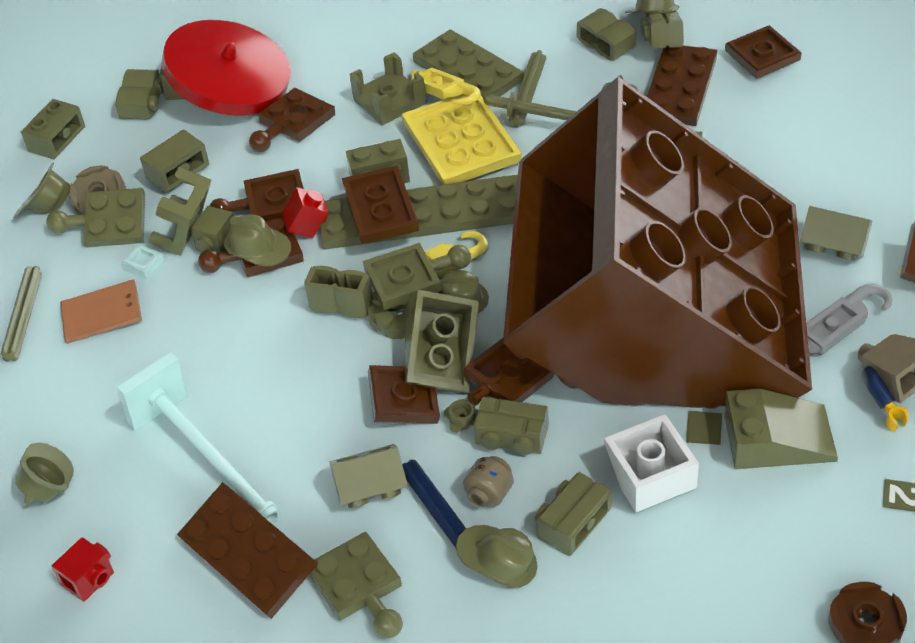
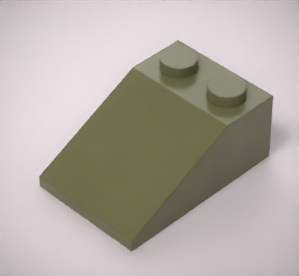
(439, 340)
(776, 430)

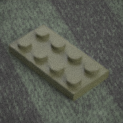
(470, 62)

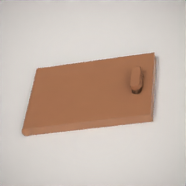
(100, 311)

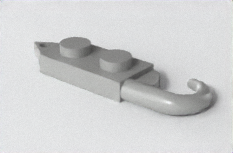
(842, 318)

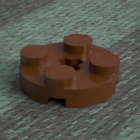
(869, 598)

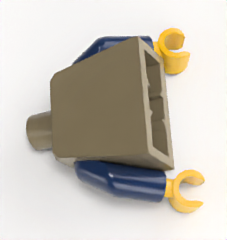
(890, 375)

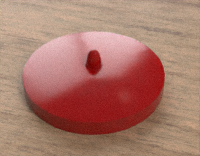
(225, 67)

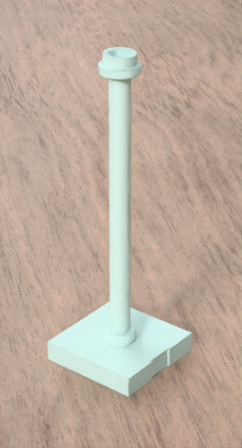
(156, 392)

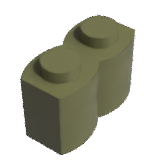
(606, 34)
(139, 94)
(338, 291)

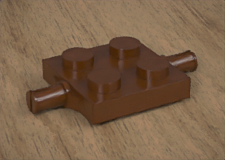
(504, 375)

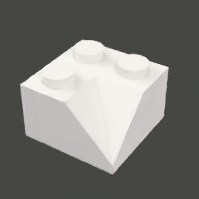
(652, 462)

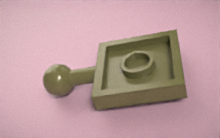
(109, 218)
(406, 270)
(358, 577)

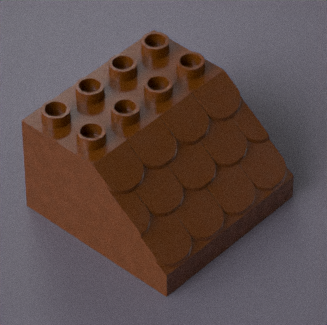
(653, 263)

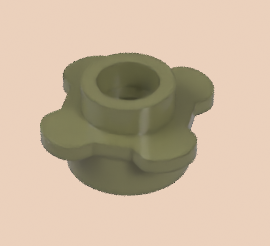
(461, 415)

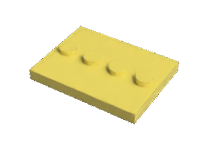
(461, 139)

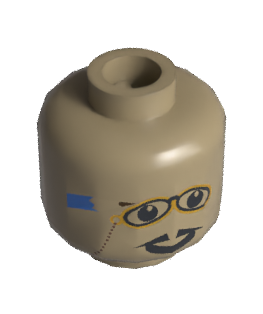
(488, 481)

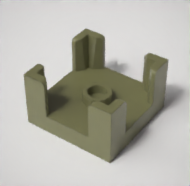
(389, 94)
(181, 211)

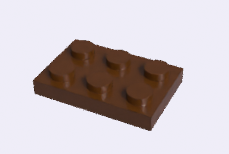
(380, 205)

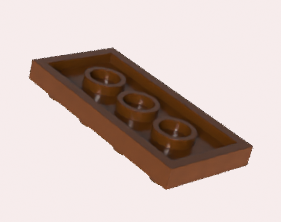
(683, 81)
(247, 550)

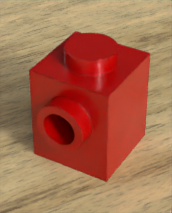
(305, 212)
(83, 568)

